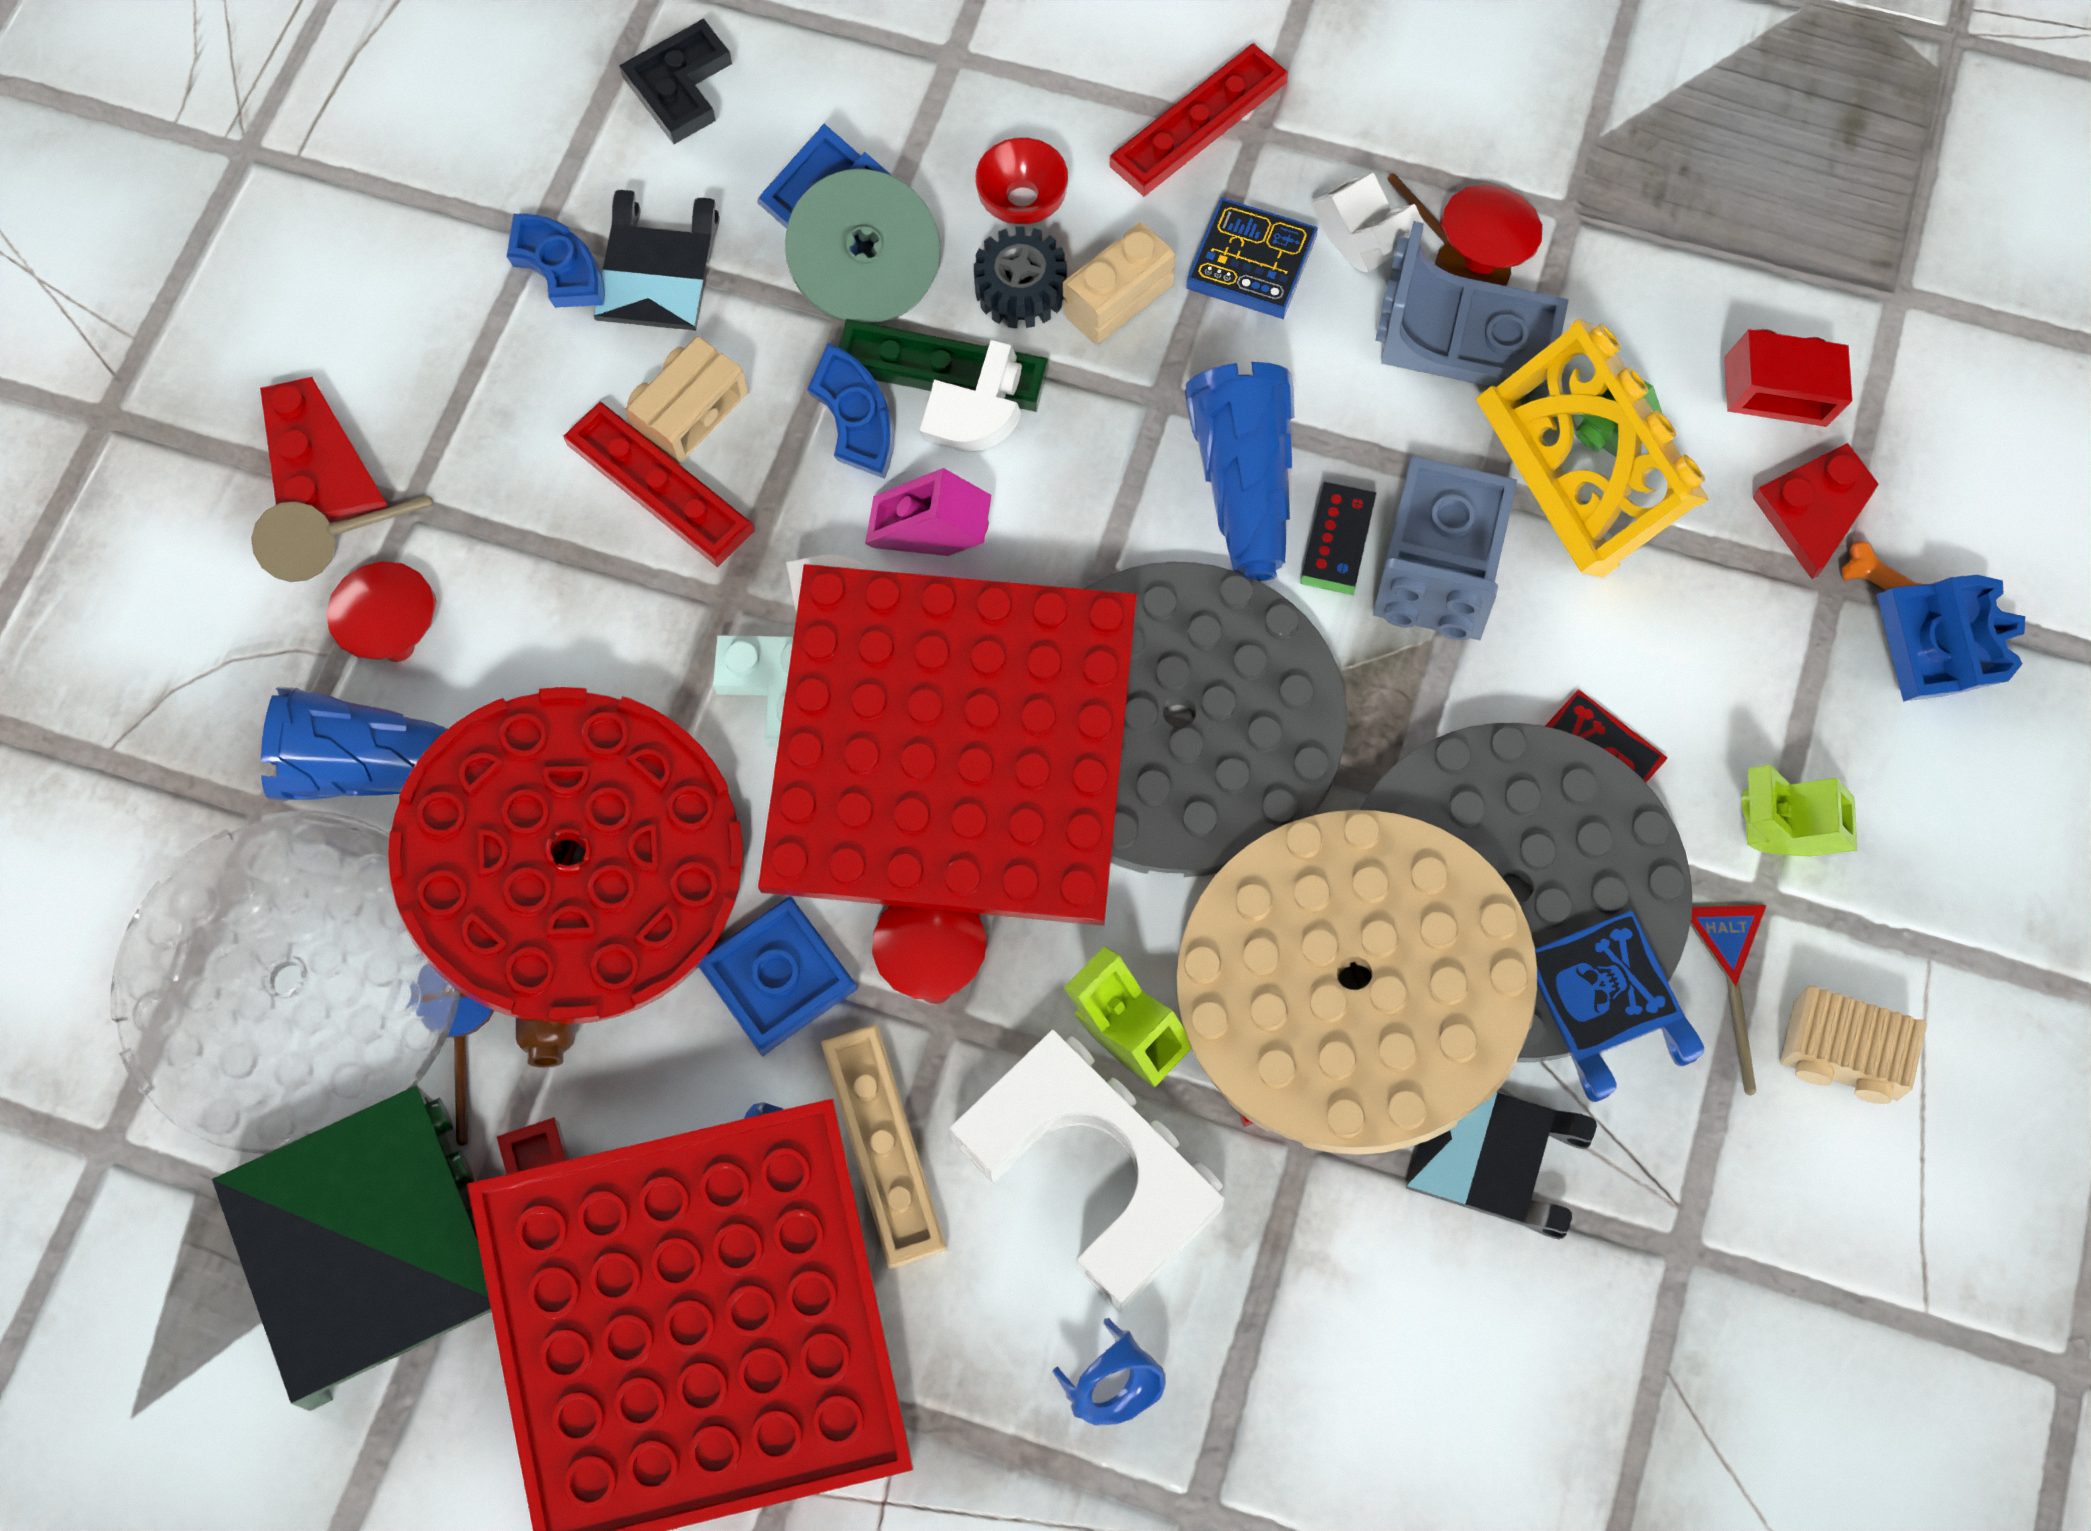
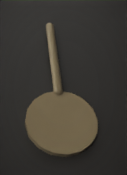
(298, 541)

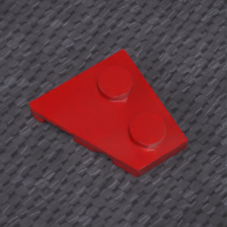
(1817, 504)

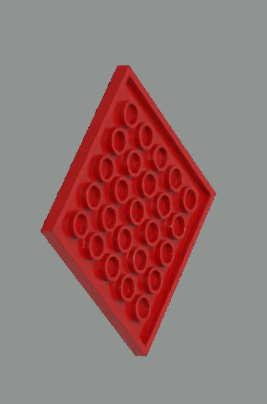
(950, 745)
(689, 1326)

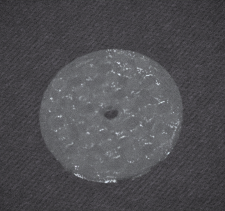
(201, 999)

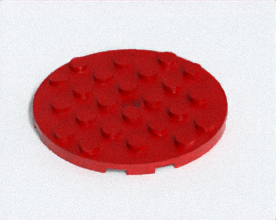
(548, 937)

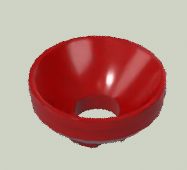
(1017, 165)

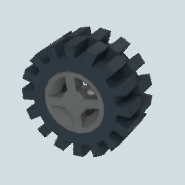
(1003, 266)

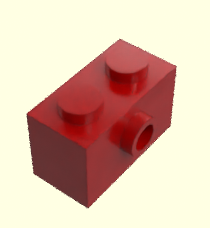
(1788, 377)

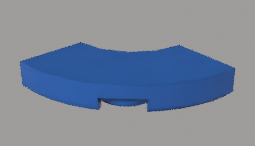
(559, 257)
(858, 409)

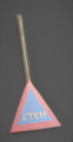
(1728, 938)

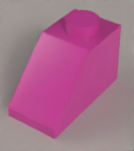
(930, 516)

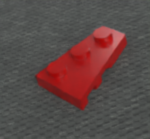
(313, 455)

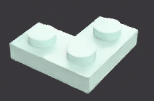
(755, 668)

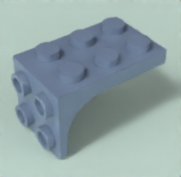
(1462, 324)
(1445, 549)

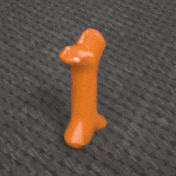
(1867, 566)

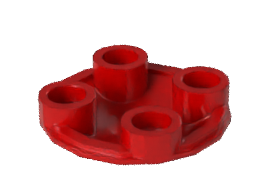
(1491, 227)
(381, 611)
(928, 951)

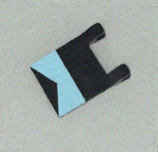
(653, 272)
(1496, 1159)

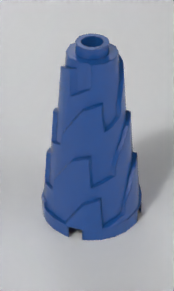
(1246, 456)
(338, 747)

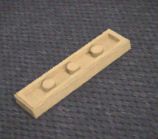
(883, 1147)

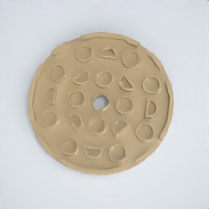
(1372, 1062)

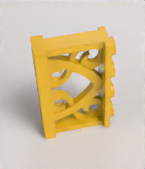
(1522, 429)

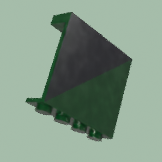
(357, 1242)

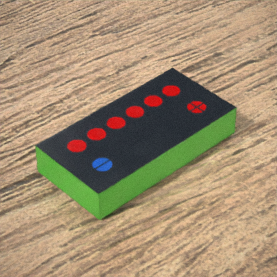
(1338, 538)

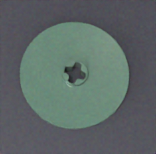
(872, 208)

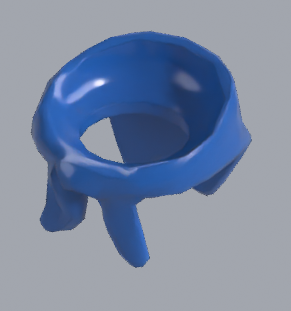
(1139, 1393)

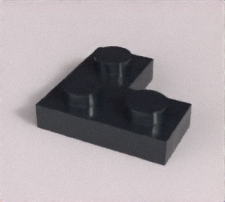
(667, 78)

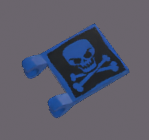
(1607, 992)

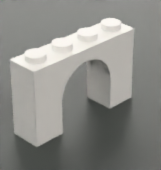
(1060, 1089)

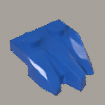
(818, 158)
(1949, 636)

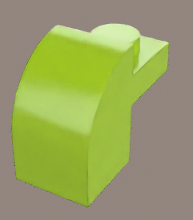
(1798, 817)
(1125, 1019)

